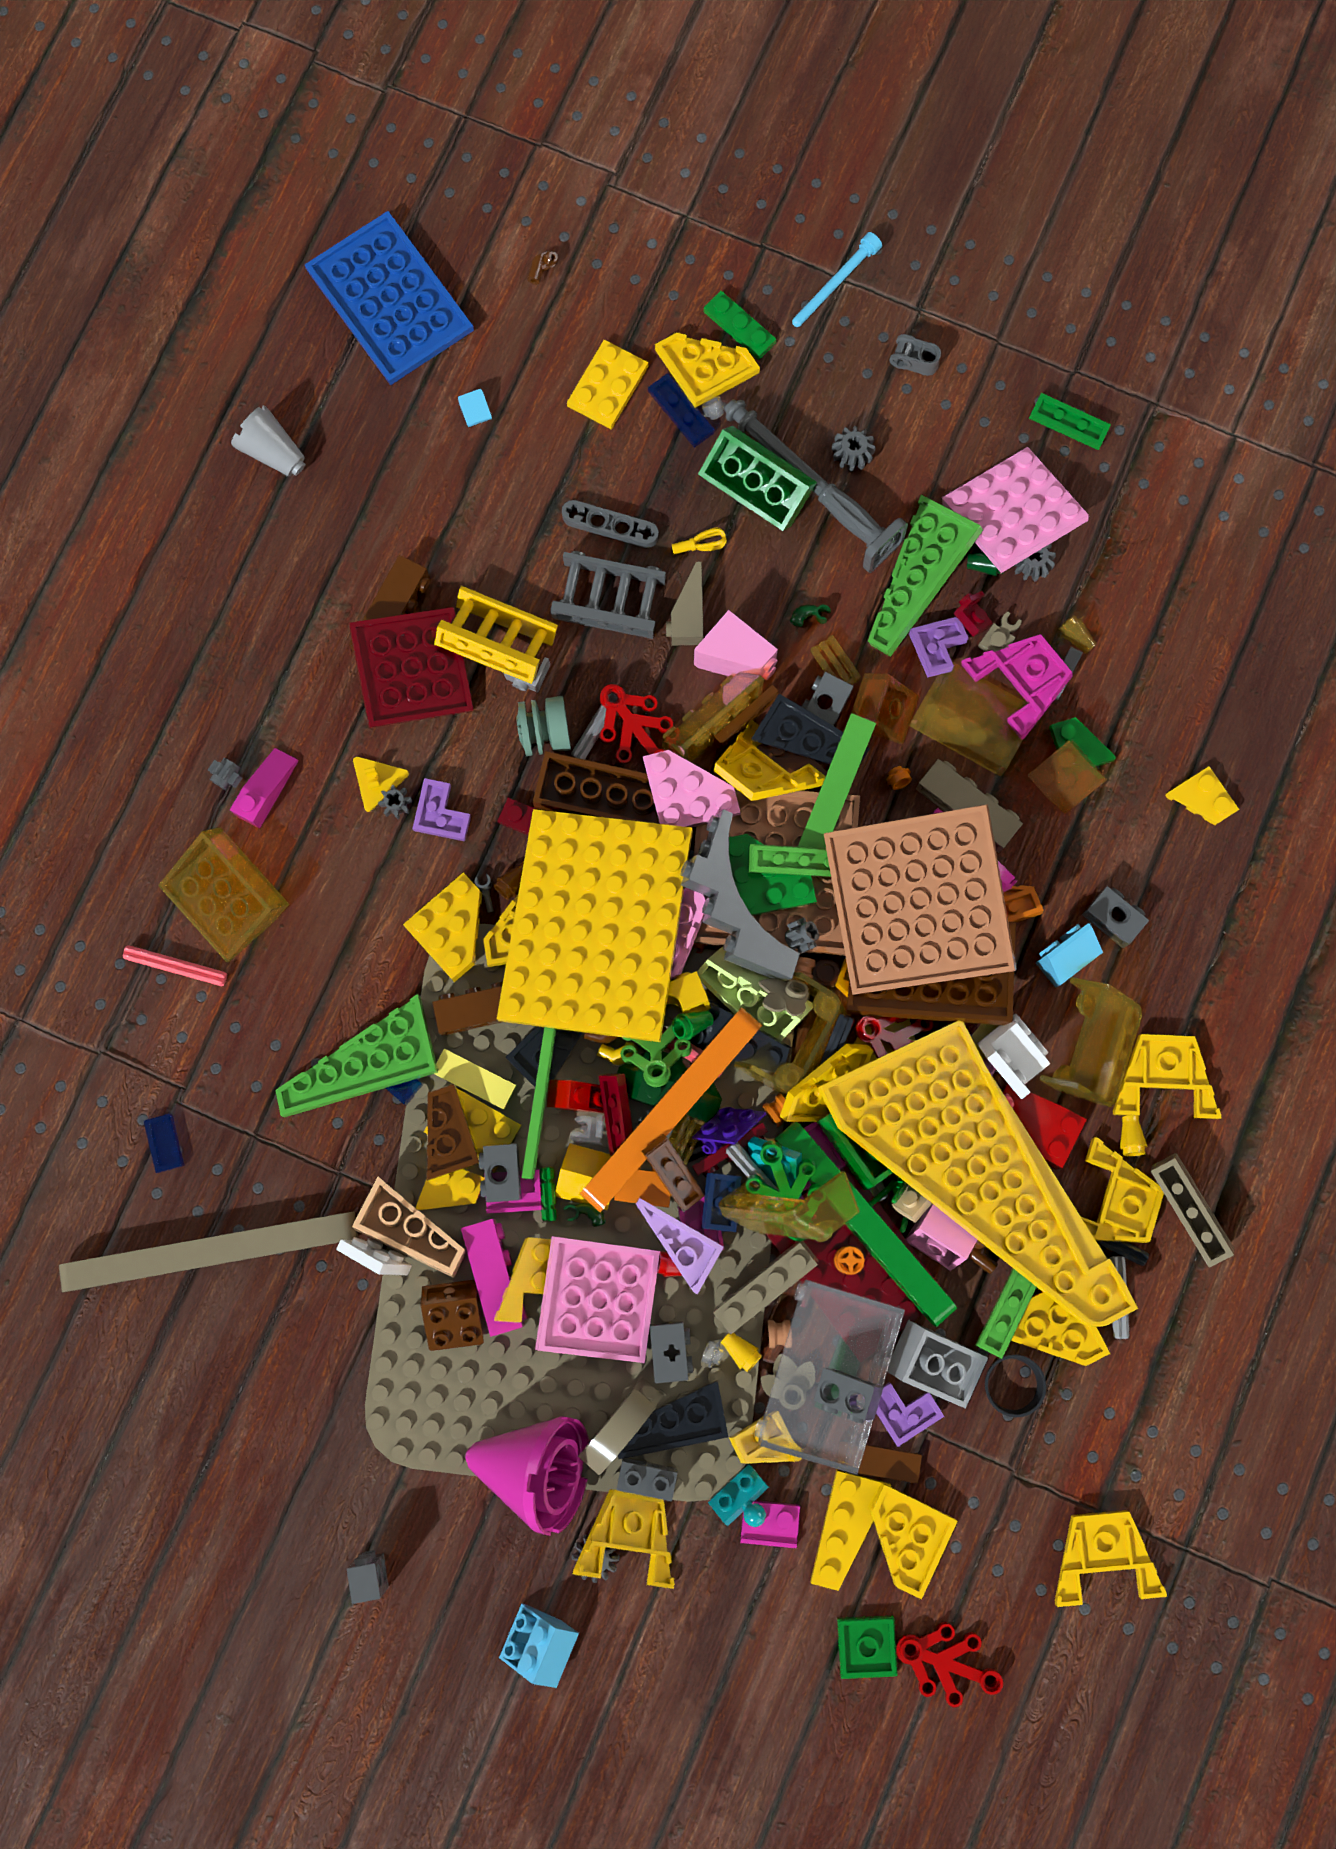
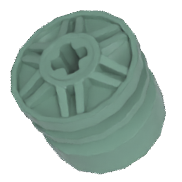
(543, 726)

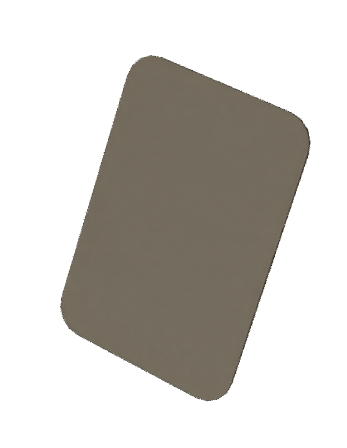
(438, 1403)

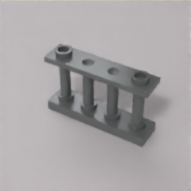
(616, 619)

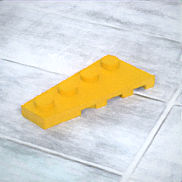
(844, 1527)

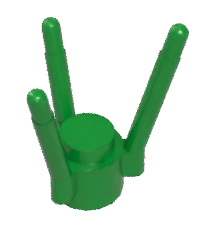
(898, 1187)

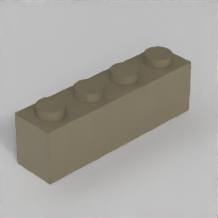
(954, 792)
(1192, 1210)
(765, 1286)

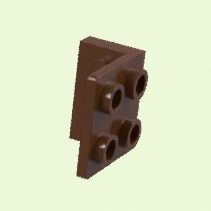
(451, 1315)

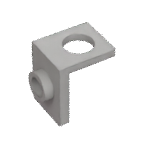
(535, 686)

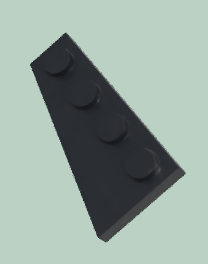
(799, 732)
(761, 1050)
(526, 1054)
(681, 1423)

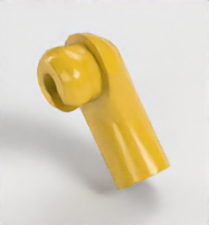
(613, 1055)

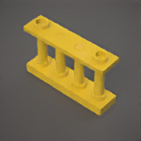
(488, 652)

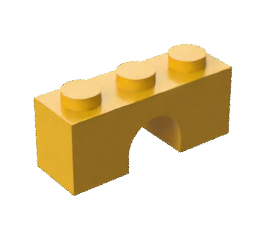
(688, 993)

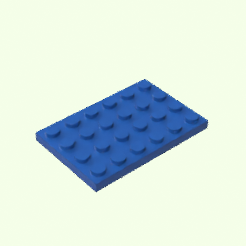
(389, 297)

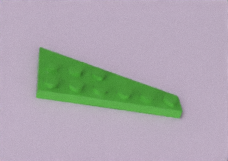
(924, 564)
(375, 1059)

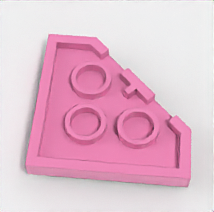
(685, 792)
(689, 925)

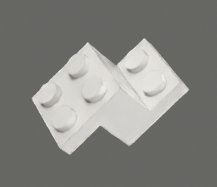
(1015, 1054)

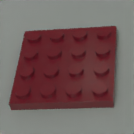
(404, 671)

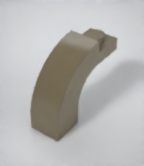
(621, 1426)

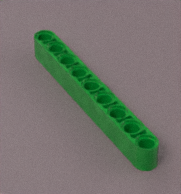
(875, 1233)

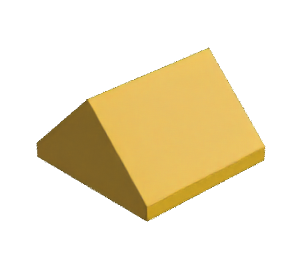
(578, 1170)

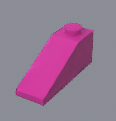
(263, 788)

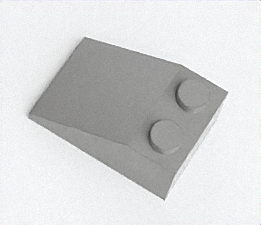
(936, 1364)

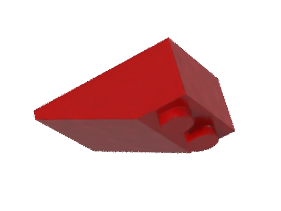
(1049, 1126)

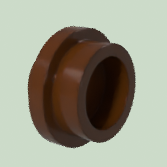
(826, 972)

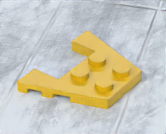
(759, 775)
(1166, 1064)
(1129, 1200)
(527, 1277)
(629, 1524)
(1104, 1544)

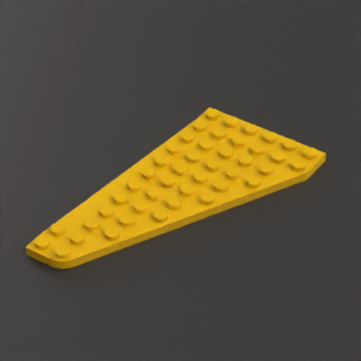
(958, 1142)

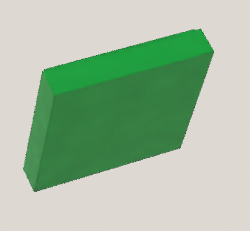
(867, 1647)

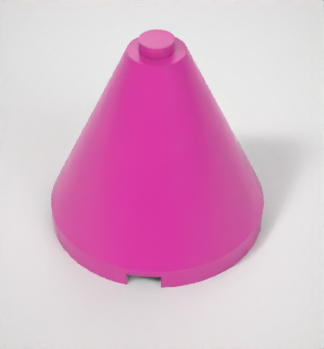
(535, 1471)

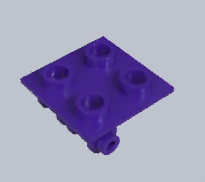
(727, 1127)

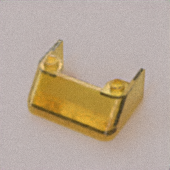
(828, 1008)
(1102, 1045)
(808, 1218)

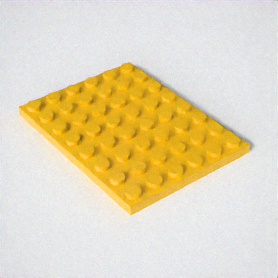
(595, 925)

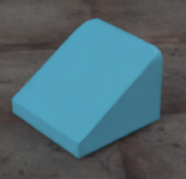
(474, 407)

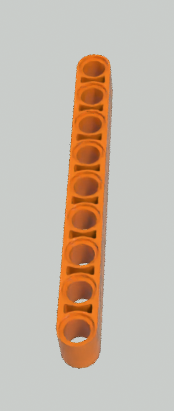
(671, 1108)

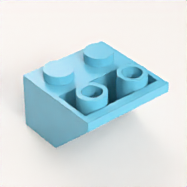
(1074, 953)
(538, 1646)

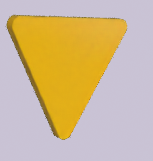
(374, 778)

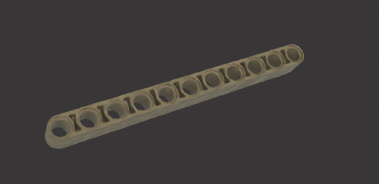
(207, 1252)

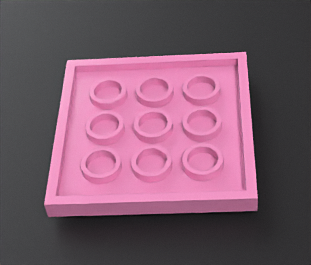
(1017, 508)
(597, 1300)

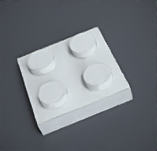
(374, 1256)

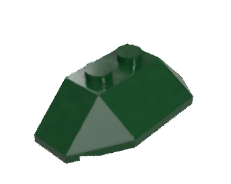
(640, 1091)

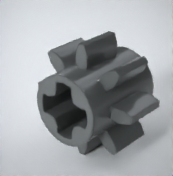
(224, 773)
(395, 809)
(801, 935)

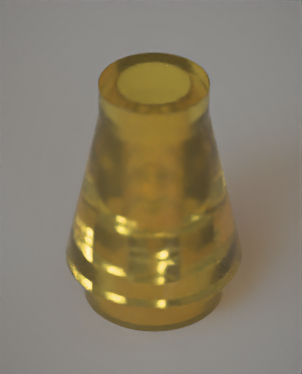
(1077, 633)

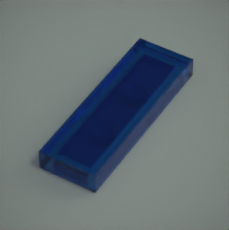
(680, 410)

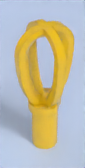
(691, 543)

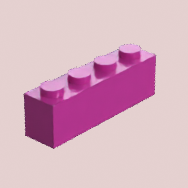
(490, 1270)

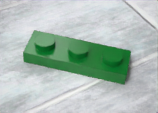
(739, 325)
(1069, 421)

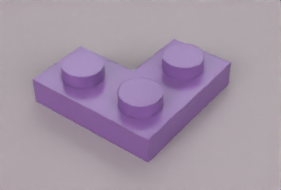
(932, 642)
(434, 817)
(909, 1420)

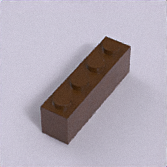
(399, 590)
(467, 1011)

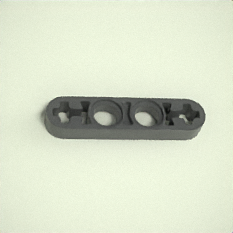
(611, 520)

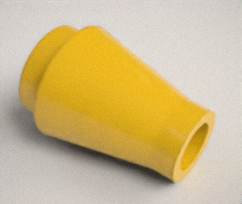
(1132, 1137)
(741, 1351)

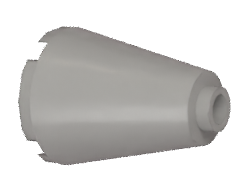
(269, 443)

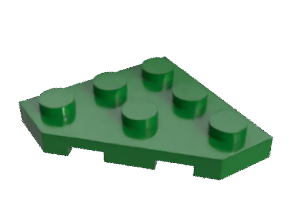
(766, 891)

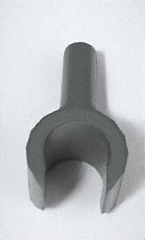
(485, 889)

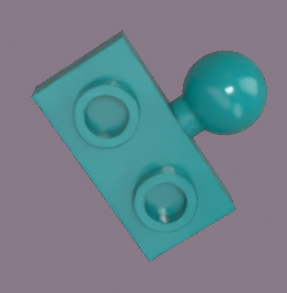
(739, 1497)

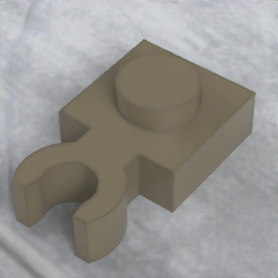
(999, 637)

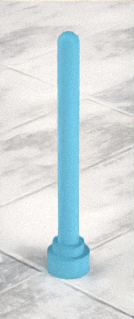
(869, 246)

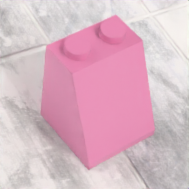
(734, 649)
(941, 1238)

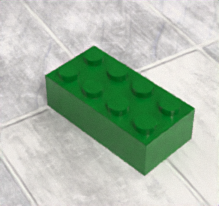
(757, 478)

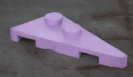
(688, 1249)

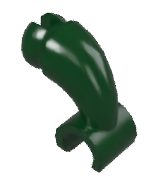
(802, 612)
(592, 1213)

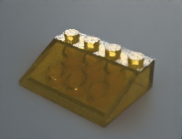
(717, 711)
(970, 718)
(222, 893)

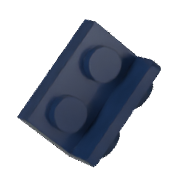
(716, 1189)

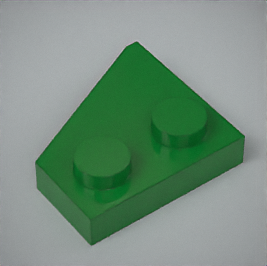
(1074, 730)

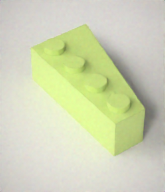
(740, 988)

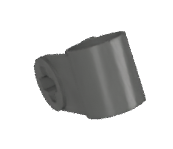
(914, 353)

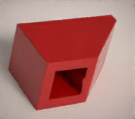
(574, 1096)

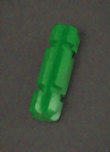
(548, 1196)

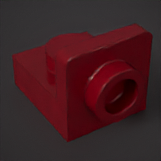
(971, 614)

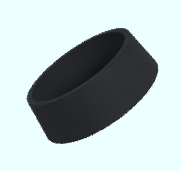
(1040, 1392)

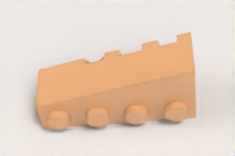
(404, 1228)

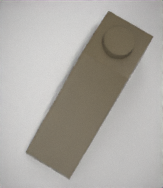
(687, 614)

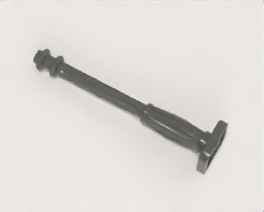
(879, 540)

